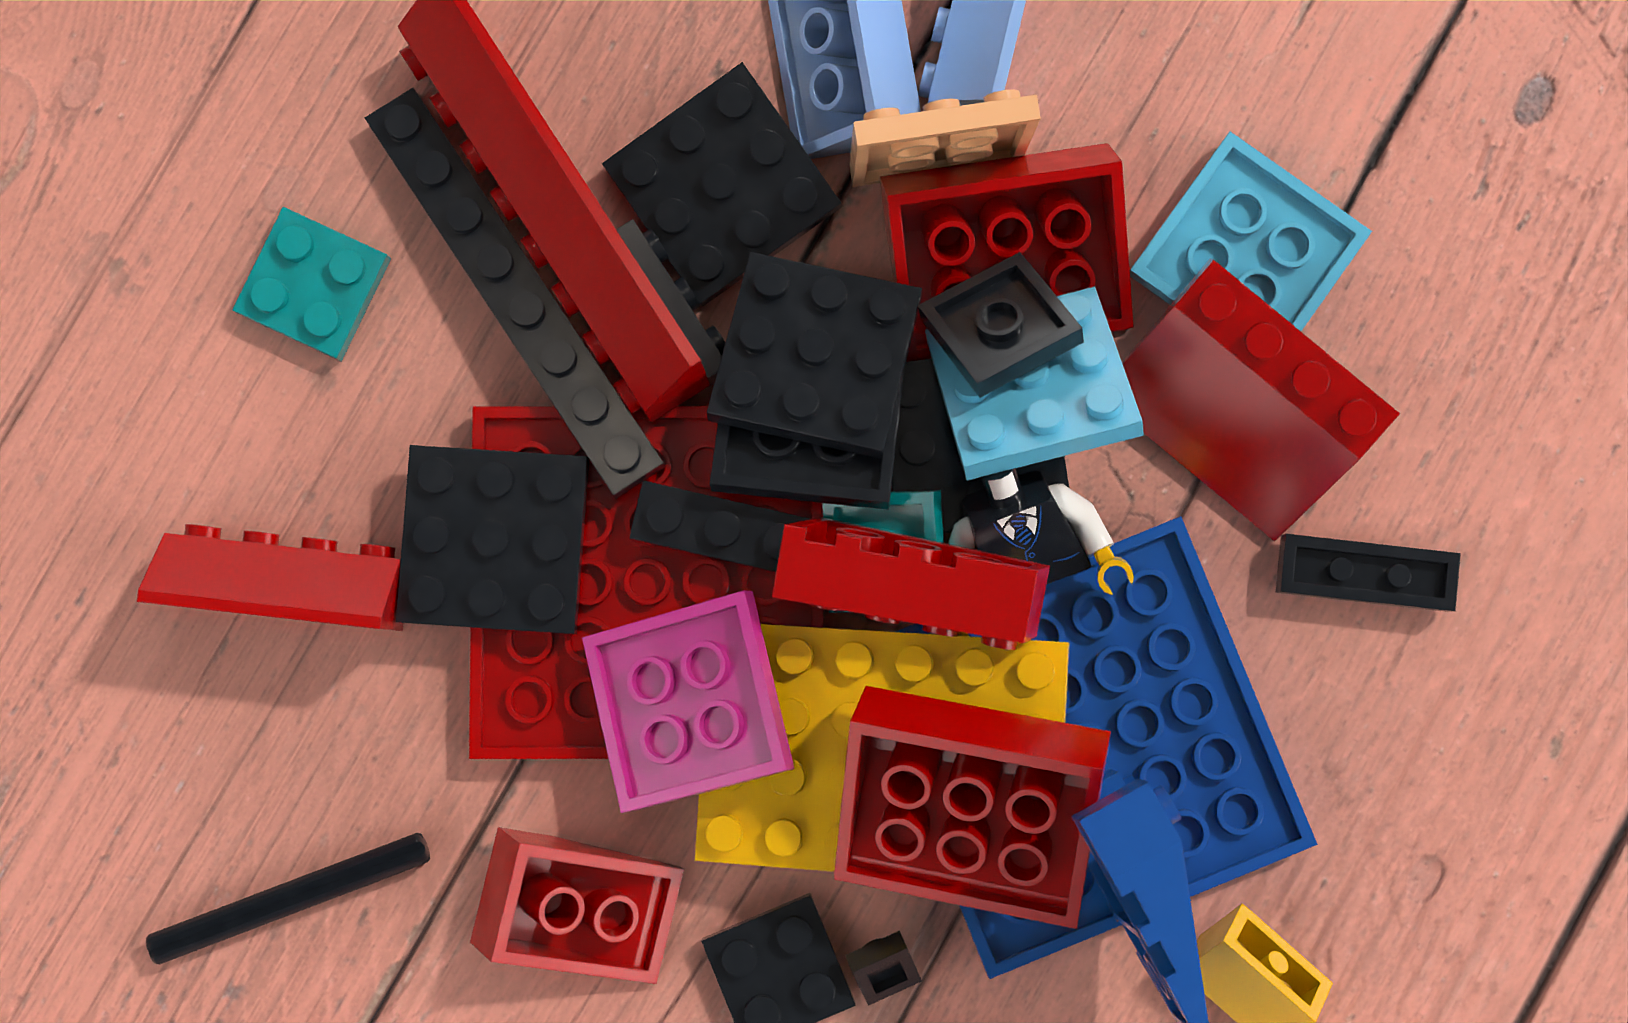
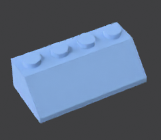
(974, 51)
(839, 65)

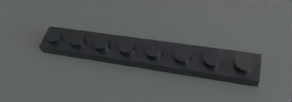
(515, 293)

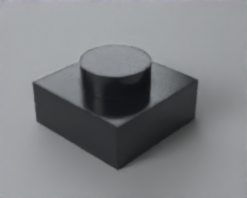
(883, 967)

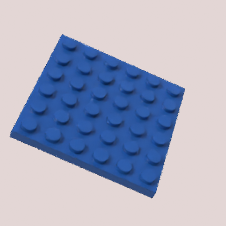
(1179, 714)

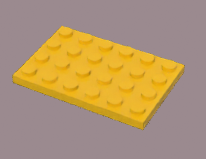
(818, 683)

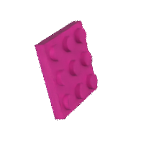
(687, 702)

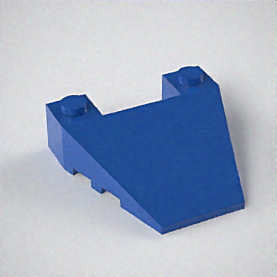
(1146, 885)

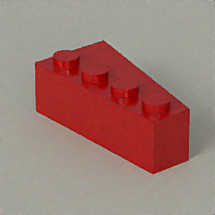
(911, 581)

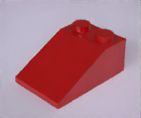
(575, 907)

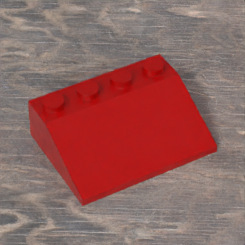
(1050, 206)
(1250, 401)
(968, 805)

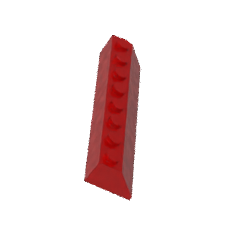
(554, 205)

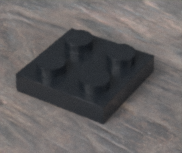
(1000, 324)
(779, 966)

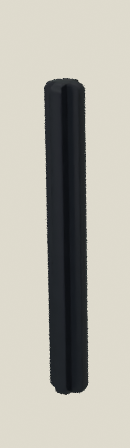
(287, 898)

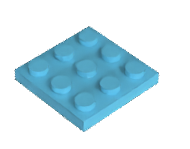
(1259, 228)
(1049, 412)

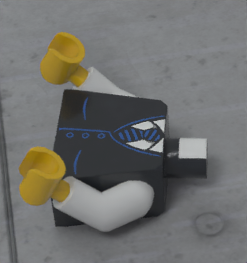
(1036, 524)

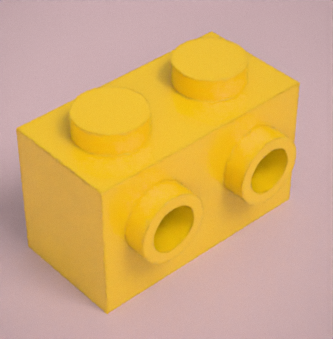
(1260, 975)

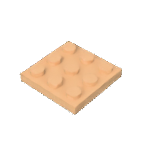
(942, 135)

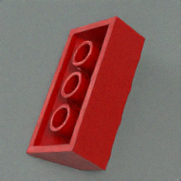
(273, 579)

